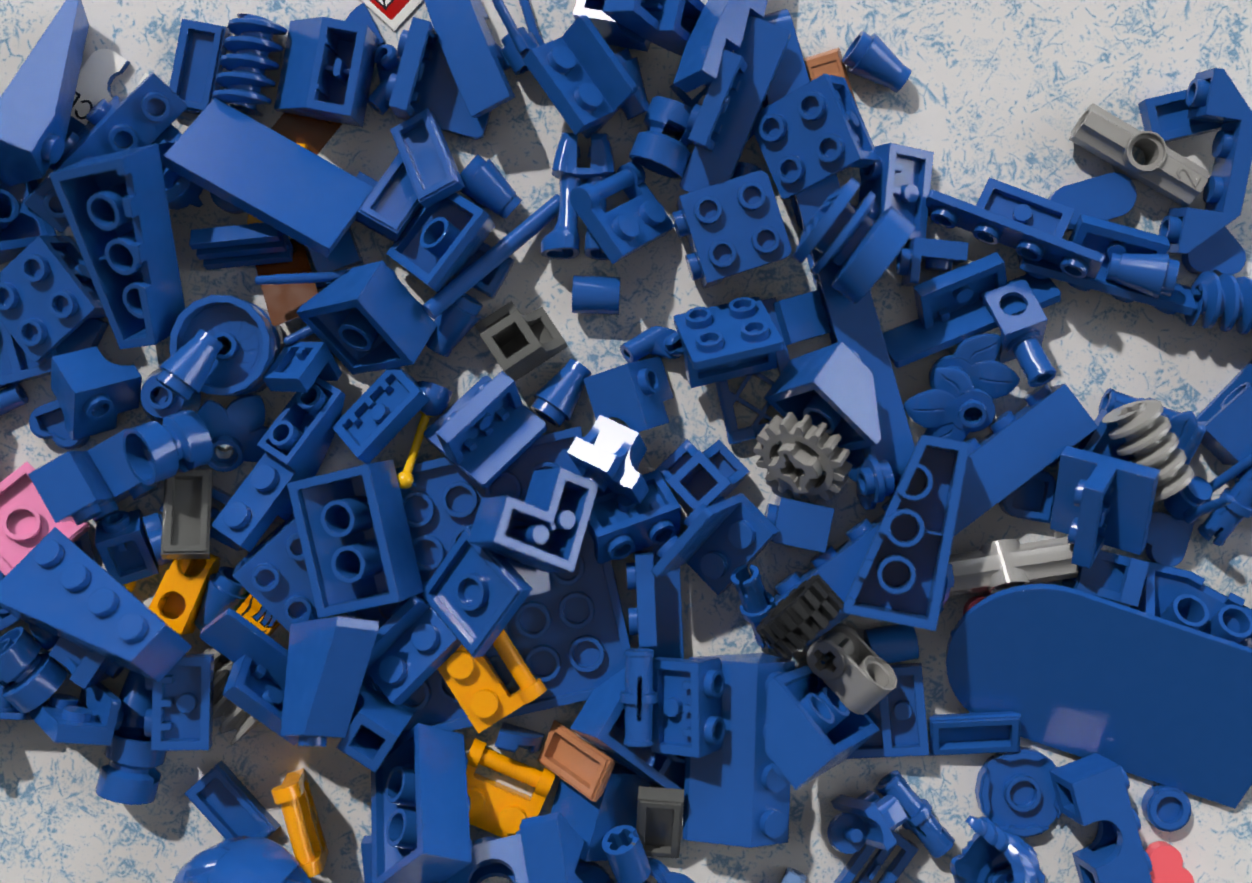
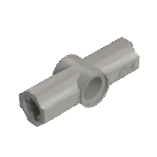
(1163, 168)
(1011, 564)

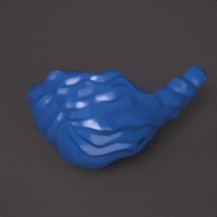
(995, 857)

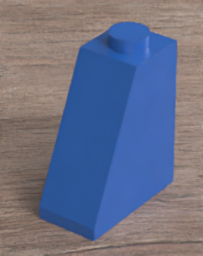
(324, 677)

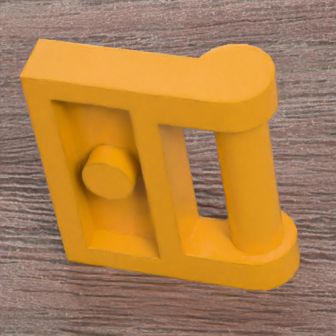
(482, 690)
(499, 807)
(302, 822)

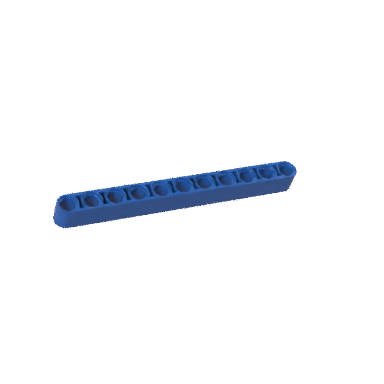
(849, 322)

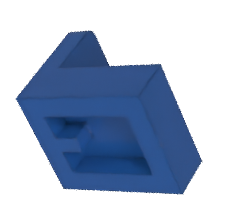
(937, 255)
(300, 366)
(125, 546)

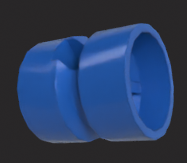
(658, 151)
(160, 450)
(24, 673)
(131, 771)

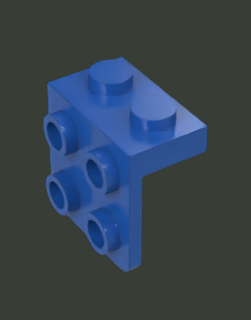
(428, 83)
(731, 228)

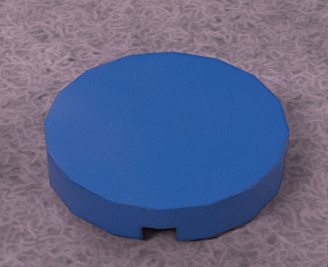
(1018, 792)

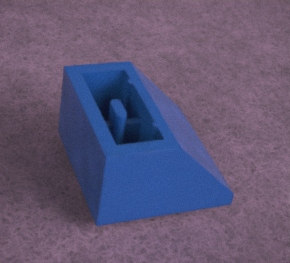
(327, 70)

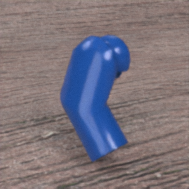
(387, 63)

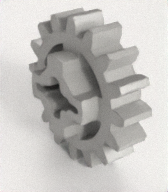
(802, 457)

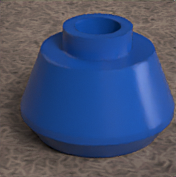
(159, 401)

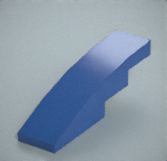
(716, 30)
(471, 53)

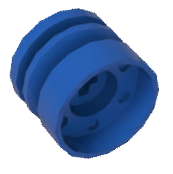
(853, 240)

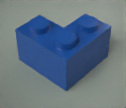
(88, 482)
(542, 529)

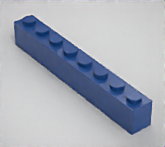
(994, 469)

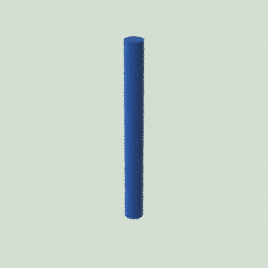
(492, 258)

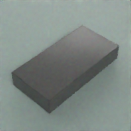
(187, 515)
(660, 820)

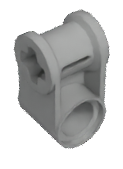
(852, 671)

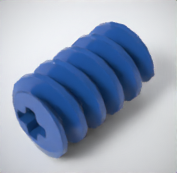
(248, 62)
(1222, 299)

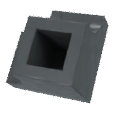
(520, 340)

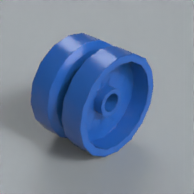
(252, 339)

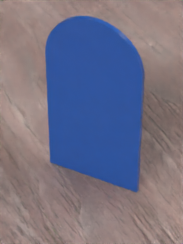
(1111, 685)

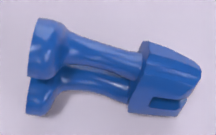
(564, 239)

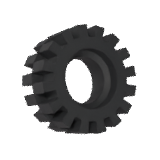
(800, 616)

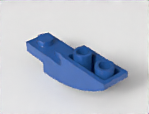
(293, 452)

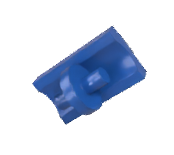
(865, 821)

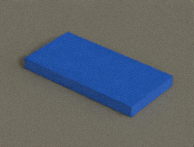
(268, 176)

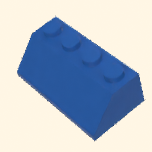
(735, 791)

